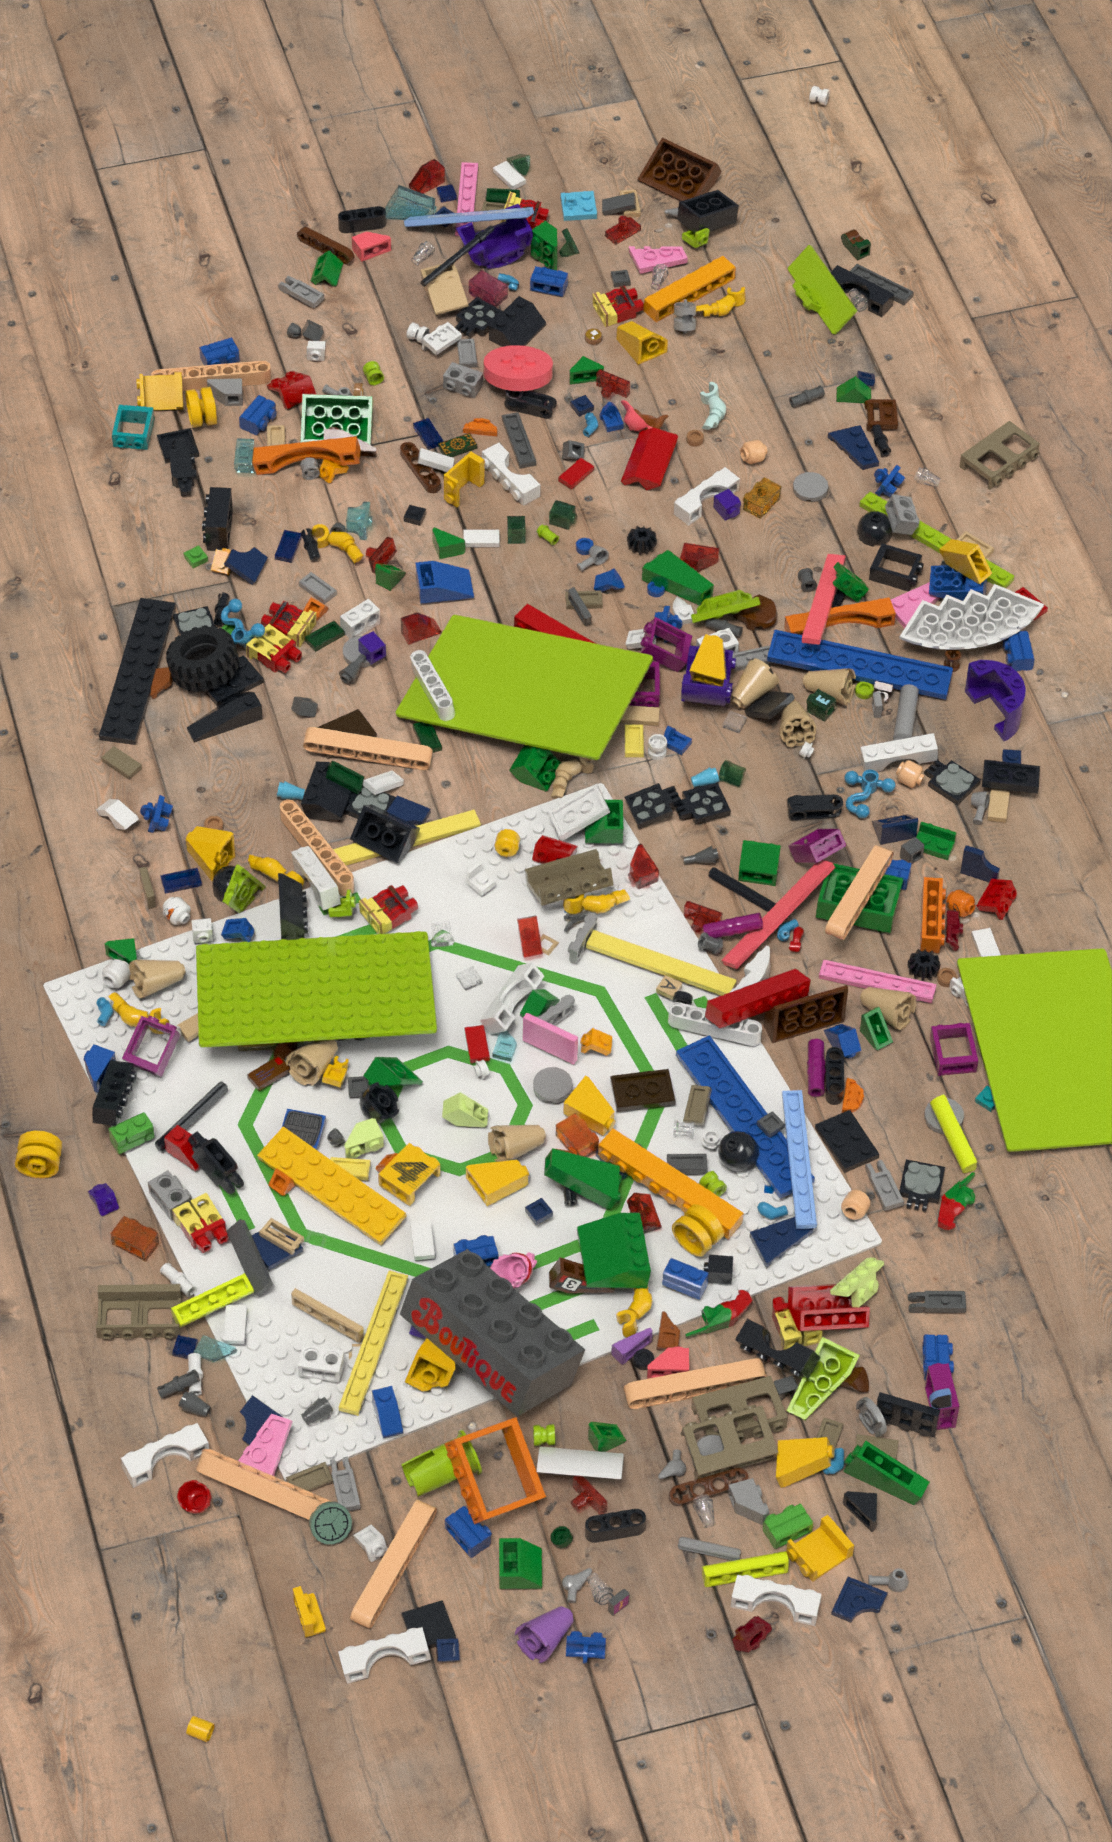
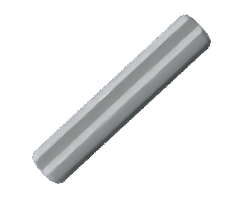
(709, 1548)

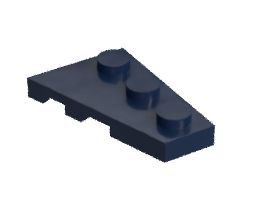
(856, 445)
(777, 1239)

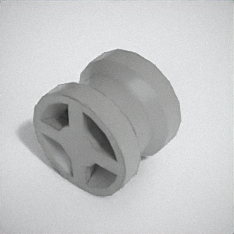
(309, 468)

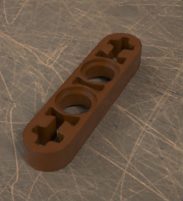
(326, 244)
(418, 468)
(707, 1483)

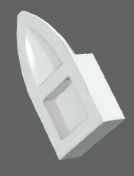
(683, 610)

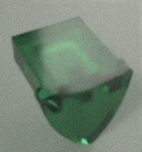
(520, 163)
(569, 247)
(732, 773)

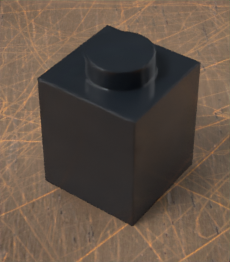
(719, 1269)

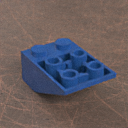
(948, 581)
(442, 582)

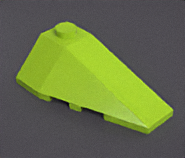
(831, 1370)

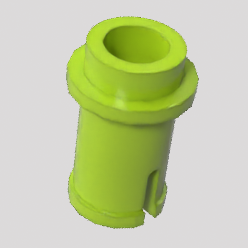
(547, 534)

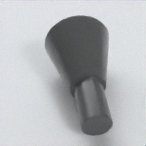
(350, 672)
(707, 855)

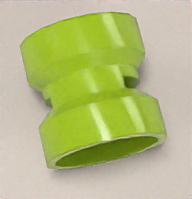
(373, 373)
(713, 1184)
(543, 1435)

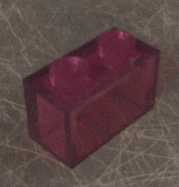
(488, 288)

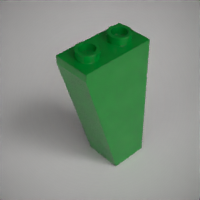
(677, 578)
(585, 1176)
(885, 1473)

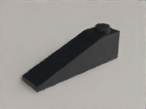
(229, 715)

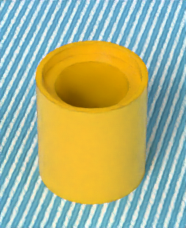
(200, 1729)

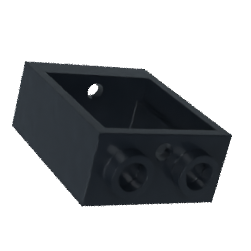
(893, 578)

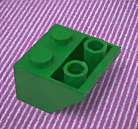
(545, 245)
(535, 767)
(609, 827)
(759, 863)
(519, 1564)

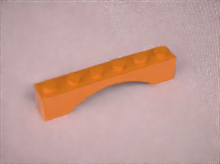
(272, 458)
(873, 613)

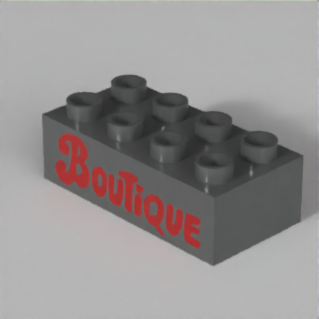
(492, 1332)

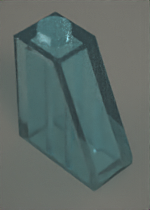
(409, 203)

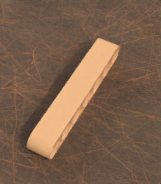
(196, 377)
(367, 748)
(308, 835)
(859, 892)
(691, 1383)
(258, 1483)
(393, 1564)

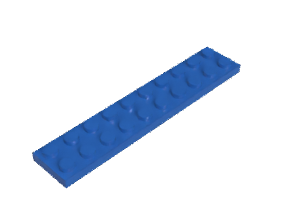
(868, 664)
(738, 1108)

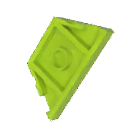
(723, 604)
(241, 889)

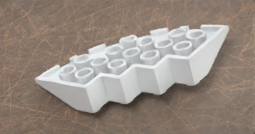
(970, 622)

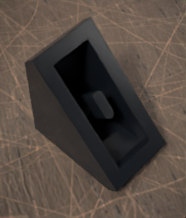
(863, 1507)

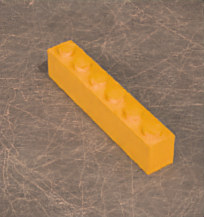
(690, 287)

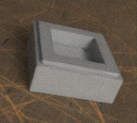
(877, 705)

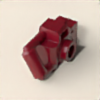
(953, 929)
(751, 1634)

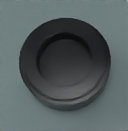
(682, 997)
(642, 1359)

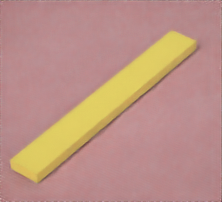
(428, 832)
(660, 963)
(373, 1343)

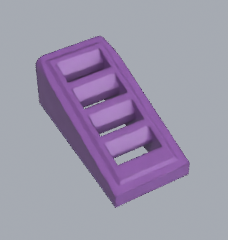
(626, 1348)

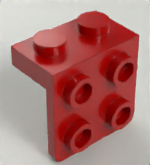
(292, 388)

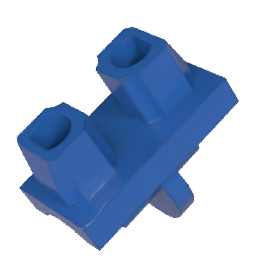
(886, 487)
(667, 617)
(156, 821)
(585, 1646)

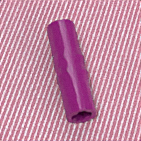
(734, 925)
(816, 1068)

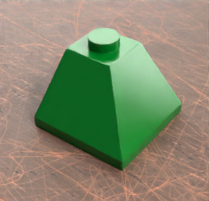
(390, 1072)

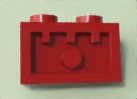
(551, 849)
(997, 897)

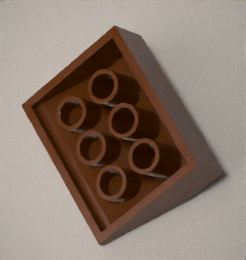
(679, 171)
(806, 1014)

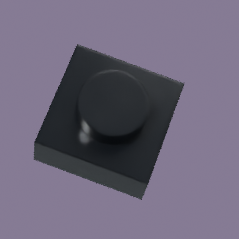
(414, 515)

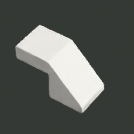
(118, 813)

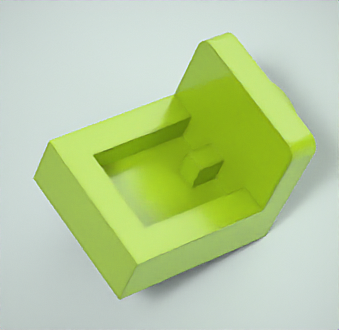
(696, 239)
(345, 908)

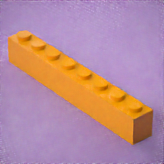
(666, 1180)

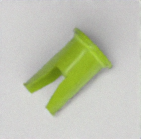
(435, 1469)

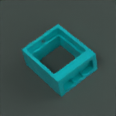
(133, 414)

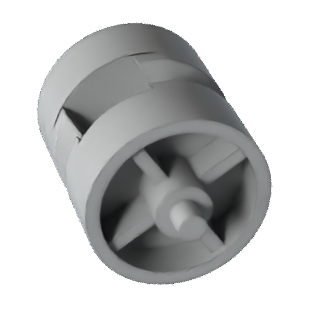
(684, 317)

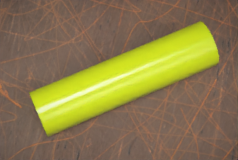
(954, 1134)
(212, 1300)
(756, 1567)

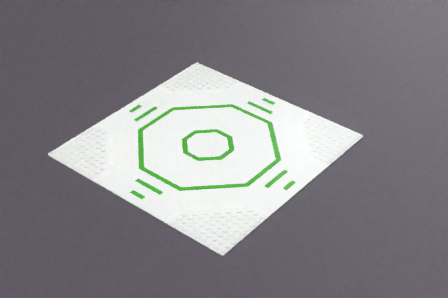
(353, 1267)

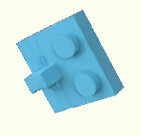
(578, 205)

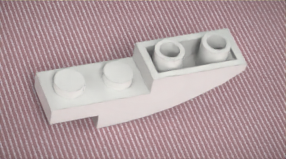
(756, 970)

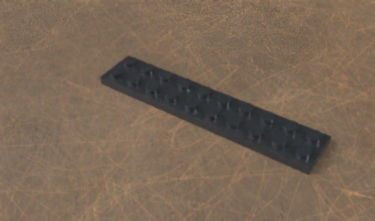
(137, 671)

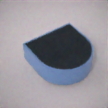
(941, 1399)

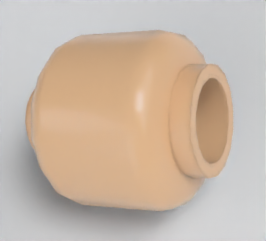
(753, 451)
(910, 774)
(855, 1204)

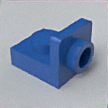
(238, 929)

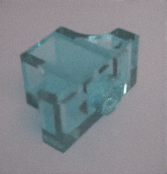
(244, 455)
(359, 520)

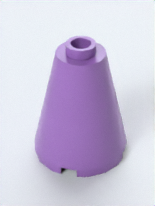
(542, 1634)

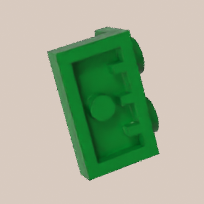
(849, 583)
(936, 840)

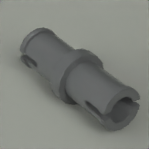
(806, 396)
(717, 624)
(178, 1383)

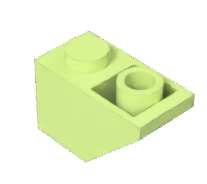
(464, 1111)
(364, 1138)

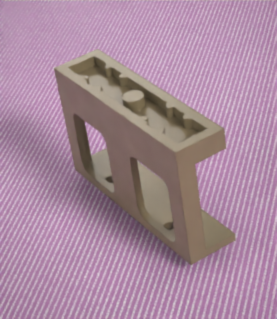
(994, 444)
(568, 877)
(139, 1301)
(736, 1398)
(734, 1453)

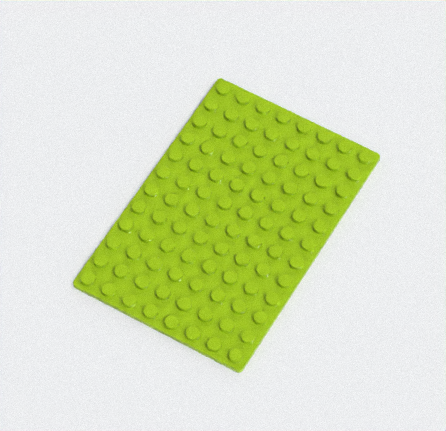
(529, 686)
(314, 989)
(1045, 1044)

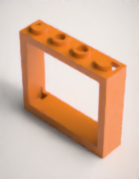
(521, 1459)

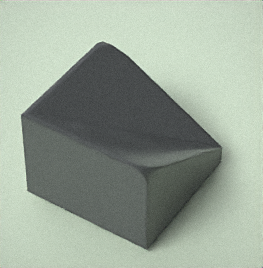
(312, 330)
(572, 450)
(304, 706)
(912, 850)
(785, 1385)

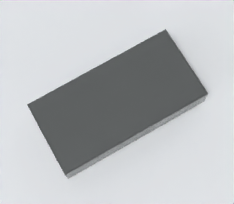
(618, 203)
(579, 606)
(688, 1163)

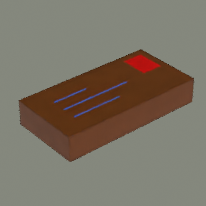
(268, 1073)

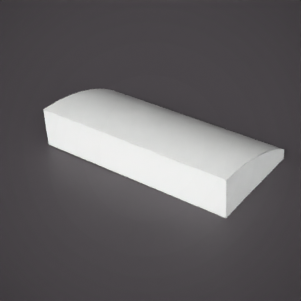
(580, 1462)

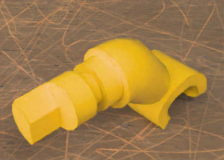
(724, 305)
(338, 539)
(271, 868)
(593, 903)
(131, 1015)
(639, 1307)

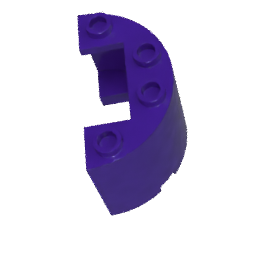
(502, 245)
(1003, 686)
(703, 693)

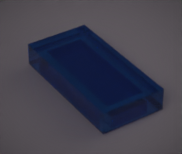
(427, 433)
(288, 546)
(181, 880)

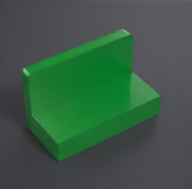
(327, 268)

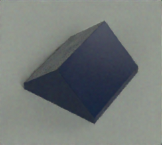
(895, 828)

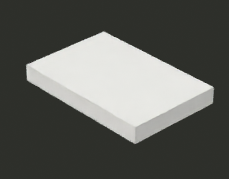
(579, 812)

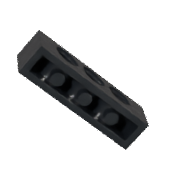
(114, 1093)

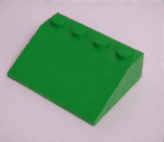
(344, 412)
(879, 909)
(614, 1252)

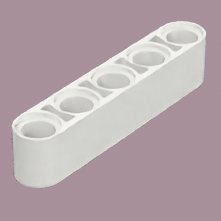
(432, 685)
(693, 1019)

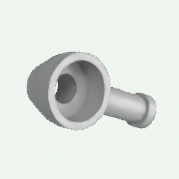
(342, 391)
(597, 555)
(980, 801)
(894, 1583)

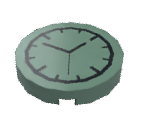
(330, 1523)

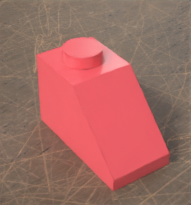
(370, 245)
(669, 1362)

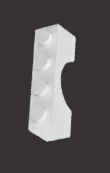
(522, 487)
(689, 506)
(918, 748)
(322, 884)
(499, 1013)
(185, 1443)
(752, 1592)
(359, 1659)

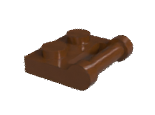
(887, 413)

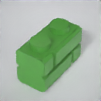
(131, 1133)
(787, 1525)

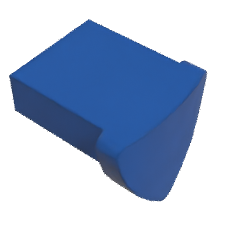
(611, 417)
(608, 580)
(676, 741)

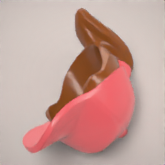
(641, 422)

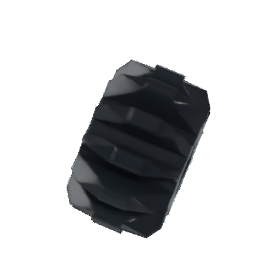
(641, 540)
(923, 964)

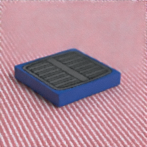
(305, 1125)

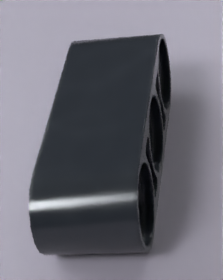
(362, 219)
(834, 1075)
(622, 1518)

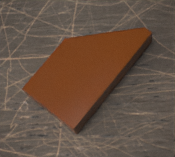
(161, 680)
(668, 1333)

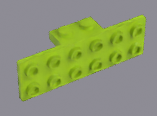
(820, 290)

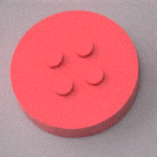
(518, 368)

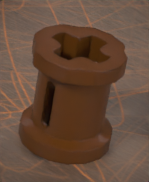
(955, 661)

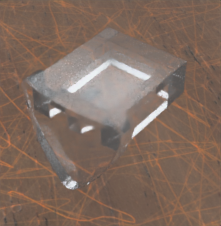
(441, 934)

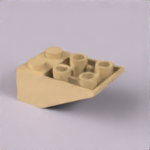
(445, 290)

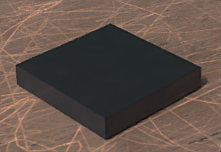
(167, 442)
(769, 704)
(433, 1620)

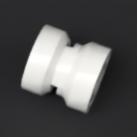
(819, 95)
(417, 332)
(657, 747)

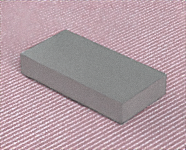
(467, 353)
(317, 588)

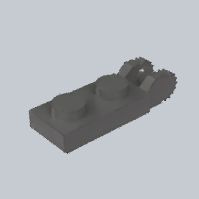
(938, 1302)

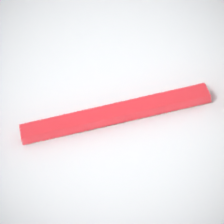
(822, 601)
(778, 913)

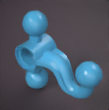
(240, 634)
(852, 778)

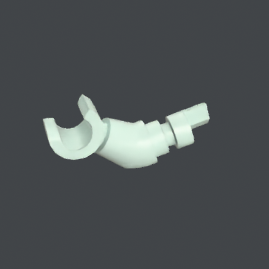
(717, 406)

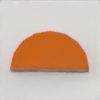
(480, 427)
(853, 1096)

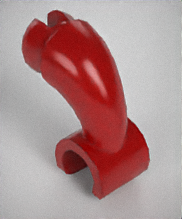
(795, 945)

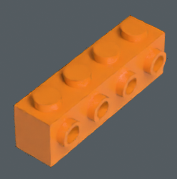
(931, 914)

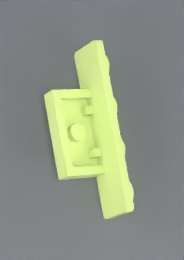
(860, 1282)

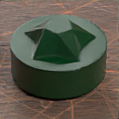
(561, 1537)

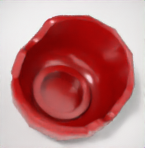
(194, 1497)

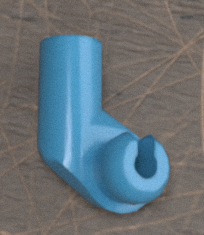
(513, 283)
(592, 424)
(785, 928)
(106, 1011)
(771, 1212)
(837, 1463)

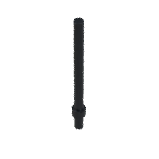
(478, 238)

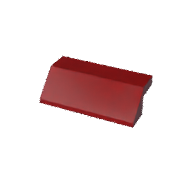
(650, 458)
(817, 1309)

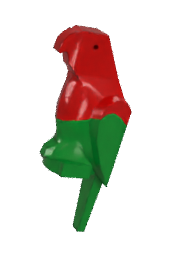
(954, 1202)
(724, 1314)

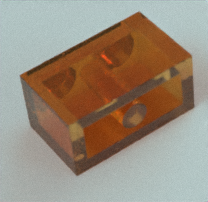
(576, 1136)
(135, 1238)

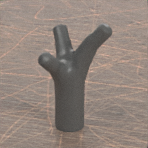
(574, 918)

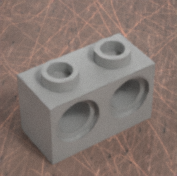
(463, 380)
(902, 514)
(166, 1196)

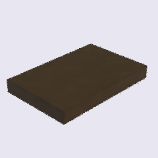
(351, 723)
(642, 1090)

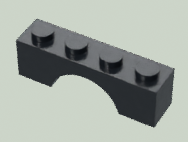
(878, 298)
(797, 1358)

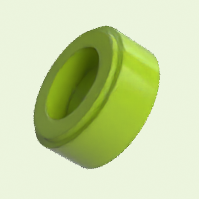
(864, 690)

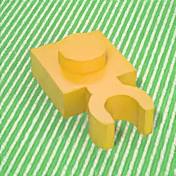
(335, 1073)

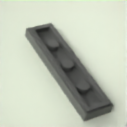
(901, 294)
(518, 440)
(249, 1257)

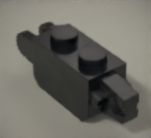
(181, 467)
(215, 1162)

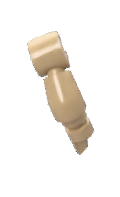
(566, 771)

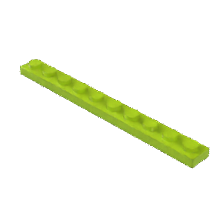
(935, 539)

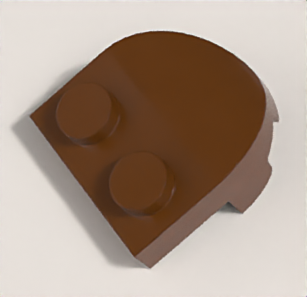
(761, 615)

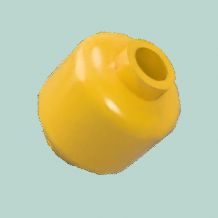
(507, 843)

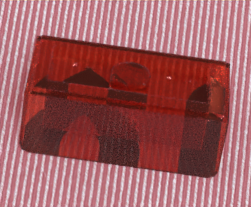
(644, 1205)

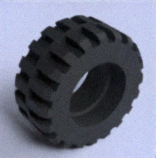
(202, 658)

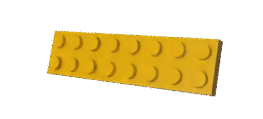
(332, 1186)

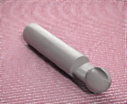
(906, 713)

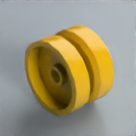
(203, 406)
(38, 1154)
(697, 1230)

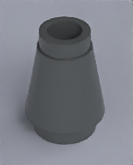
(193, 1404)
(317, 1411)

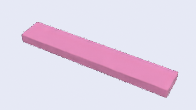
(467, 190)
(867, 978)

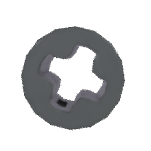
(806, 578)
(710, 943)

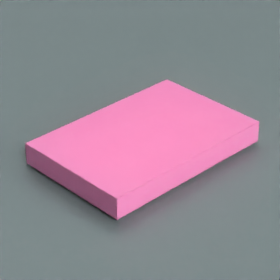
(550, 1038)

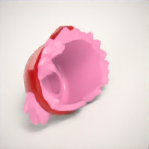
(515, 1267)

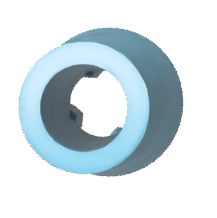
(705, 777)
(289, 791)

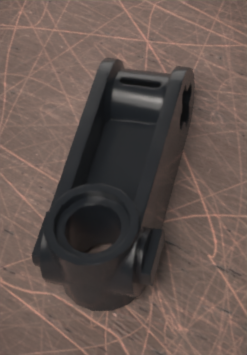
(530, 403)
(814, 807)

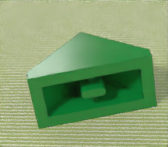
(584, 371)
(853, 391)
(447, 544)
(388, 575)
(121, 950)
(539, 1002)
(875, 1029)
(604, 1436)

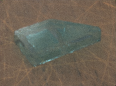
(504, 1047)
(213, 1349)

